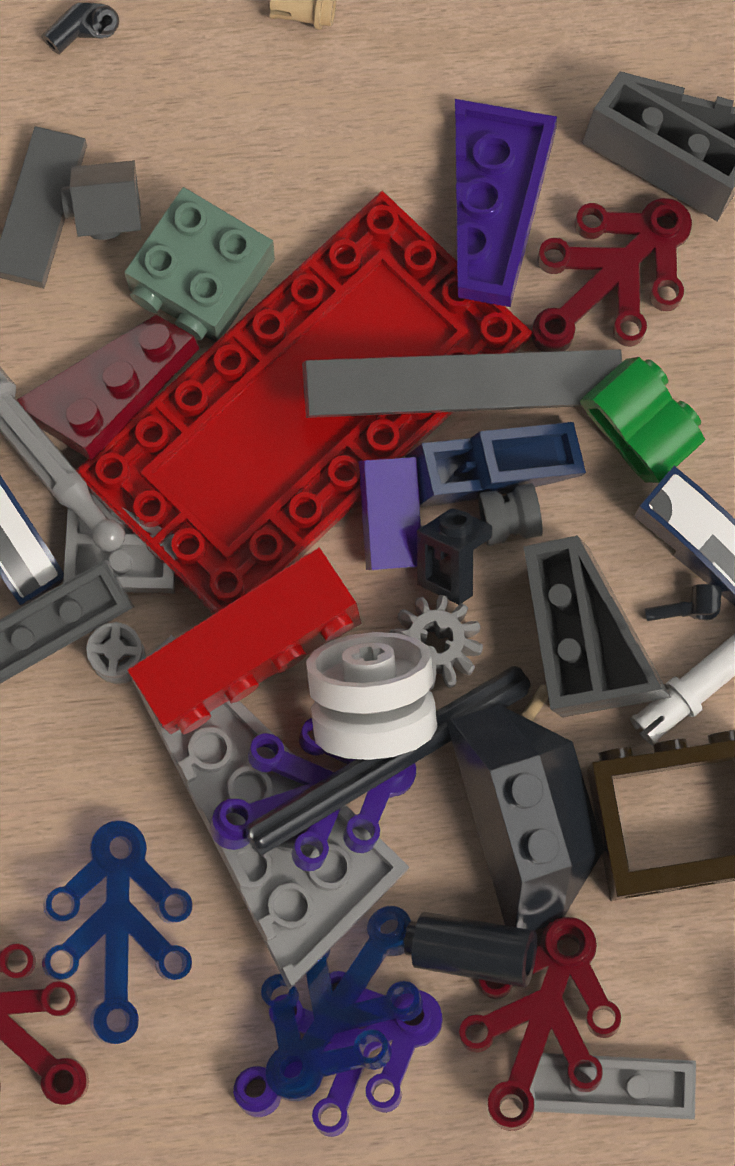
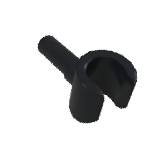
(704, 605)

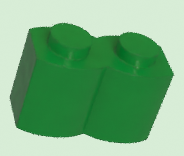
(644, 418)

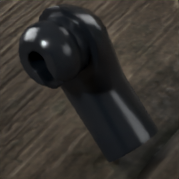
(81, 21)

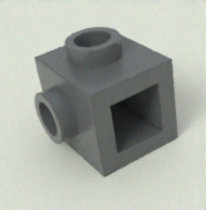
(103, 199)

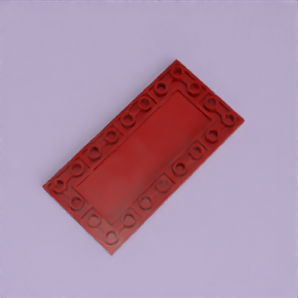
(229, 441)

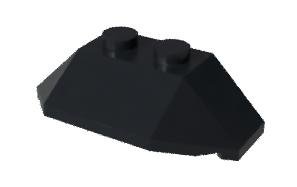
(527, 812)

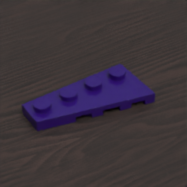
(498, 187)

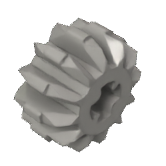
(444, 625)

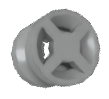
(115, 642)

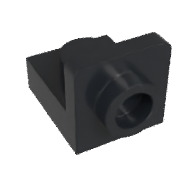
(447, 553)

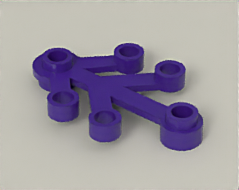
(308, 774)
(403, 1040)

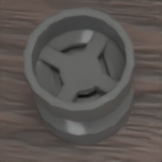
(511, 514)

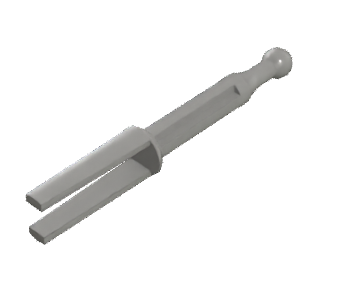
(53, 467)

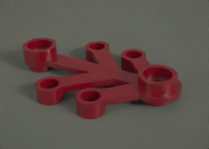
(616, 267)
(544, 1012)
(27, 1046)

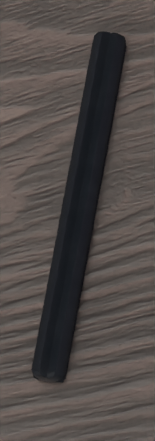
(363, 775)

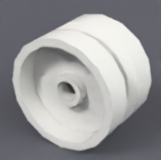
(372, 695)

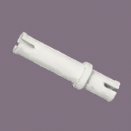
(687, 693)

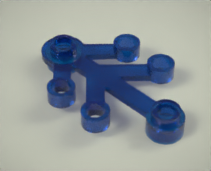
(117, 921)
(338, 1012)

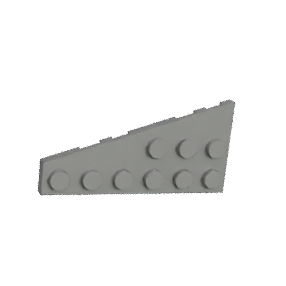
(293, 908)

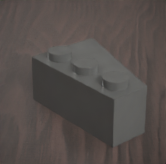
(668, 140)
(584, 634)

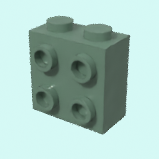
(199, 266)

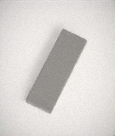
(627, 1087)

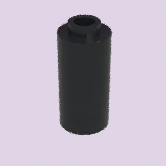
(472, 948)

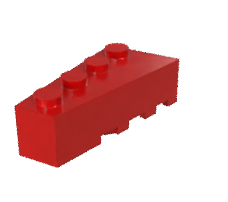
(246, 643)

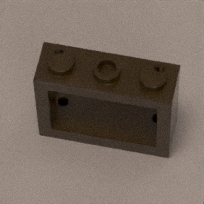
(621, 764)

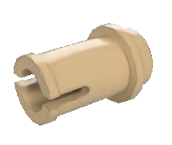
(308, 11)

